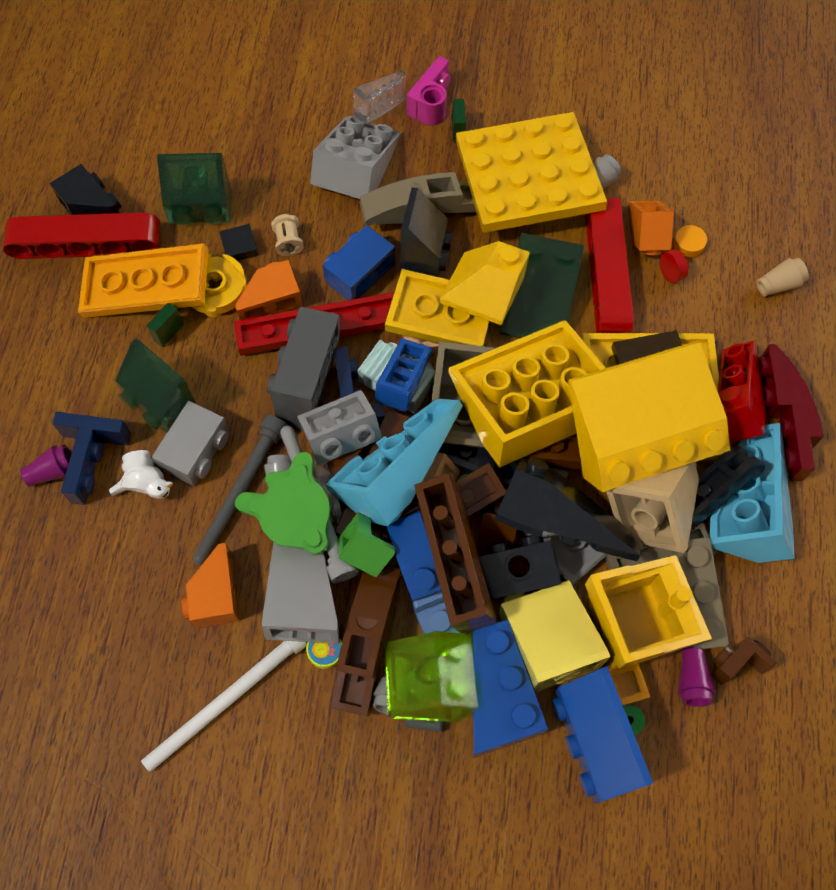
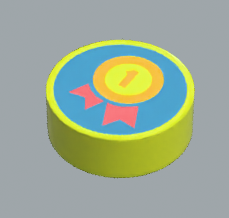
(323, 654)

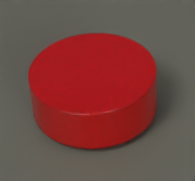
(673, 265)

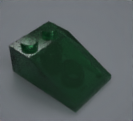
(546, 287)

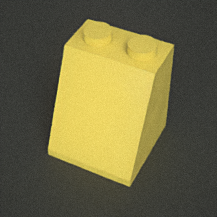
(554, 635)

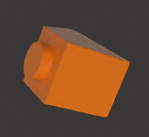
(651, 226)
(270, 292)
(212, 591)

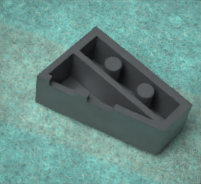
(304, 364)

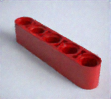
(80, 235)
(609, 269)

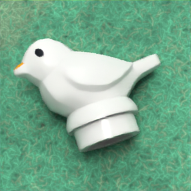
(141, 476)

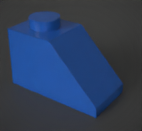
(414, 555)

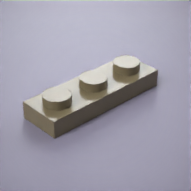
(702, 578)

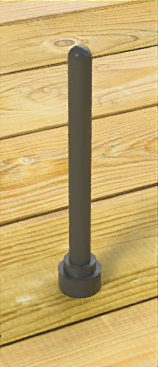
(269, 435)

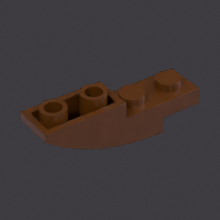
(365, 641)

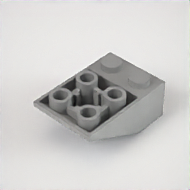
(353, 157)

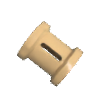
(287, 235)

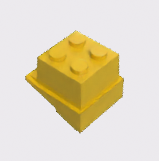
(645, 611)

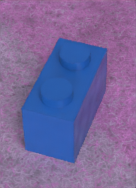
(359, 263)

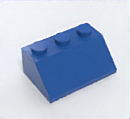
(600, 736)

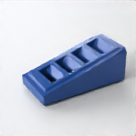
(395, 392)

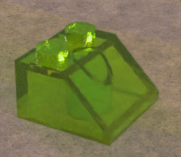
(431, 677)

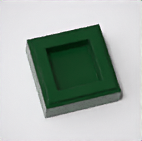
(458, 117)
(165, 324)

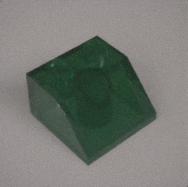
(195, 188)
(152, 387)

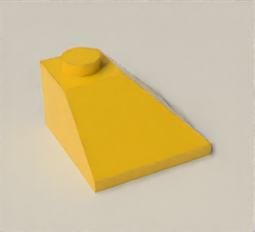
(487, 281)

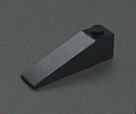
(546, 501)

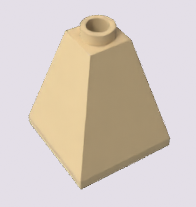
(659, 507)

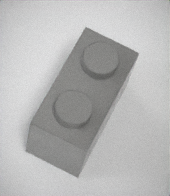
(191, 443)

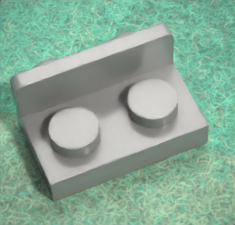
(340, 427)

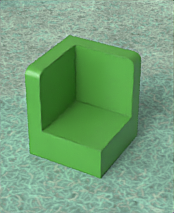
(363, 549)

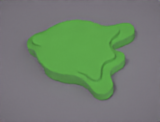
(293, 508)

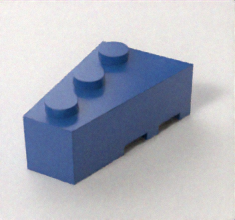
(505, 695)

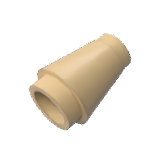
(784, 277)

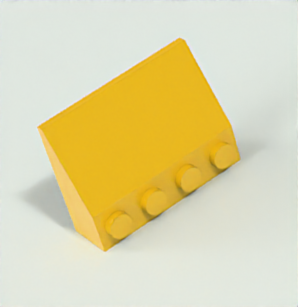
(522, 391)
(647, 416)

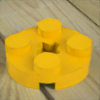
(233, 283)

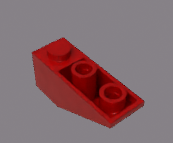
(742, 391)

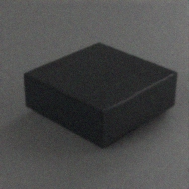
(239, 242)

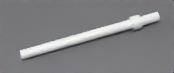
(221, 703)

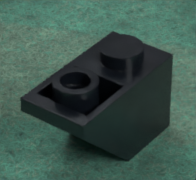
(84, 193)

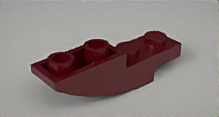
(792, 403)

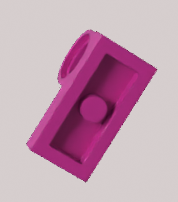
(428, 96)

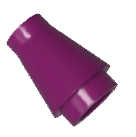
(48, 466)
(695, 679)

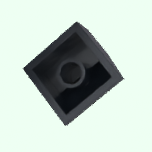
(424, 236)

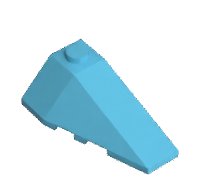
(386, 478)
(758, 516)

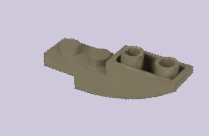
(390, 202)

